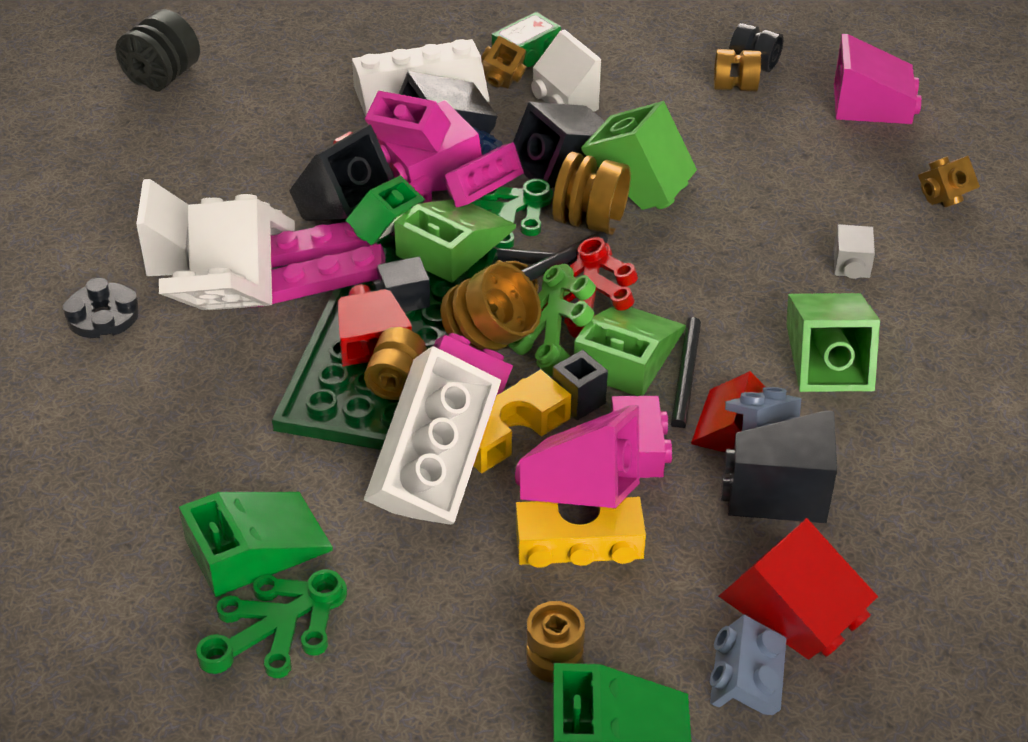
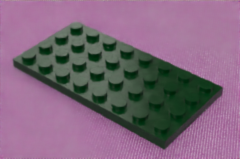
(333, 399)

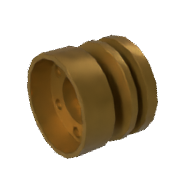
(590, 192)
(492, 307)

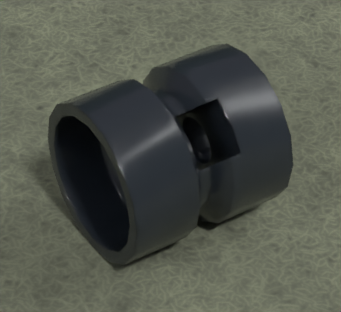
(768, 43)

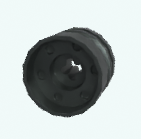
(158, 49)

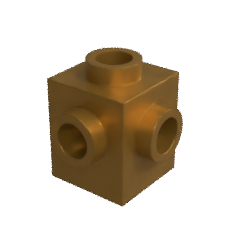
(503, 63)
(948, 181)

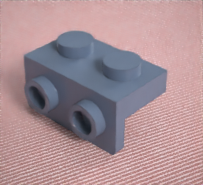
(765, 407)
(749, 666)

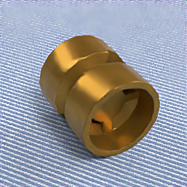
(748, 70)
(392, 361)
(553, 637)

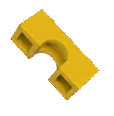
(532, 403)
(549, 539)

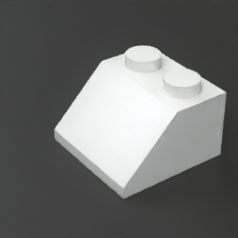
(567, 73)
(162, 230)

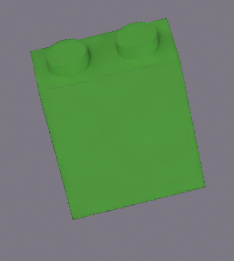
(652, 149)
(833, 341)

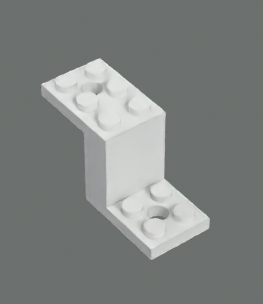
(228, 254)

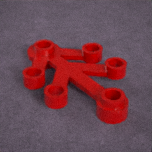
(592, 256)

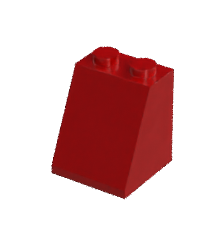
(803, 592)

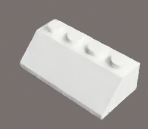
(388, 70)
(433, 438)

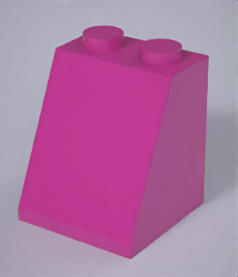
(873, 85)
(457, 149)
(586, 463)

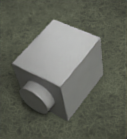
(854, 251)

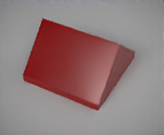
(718, 426)

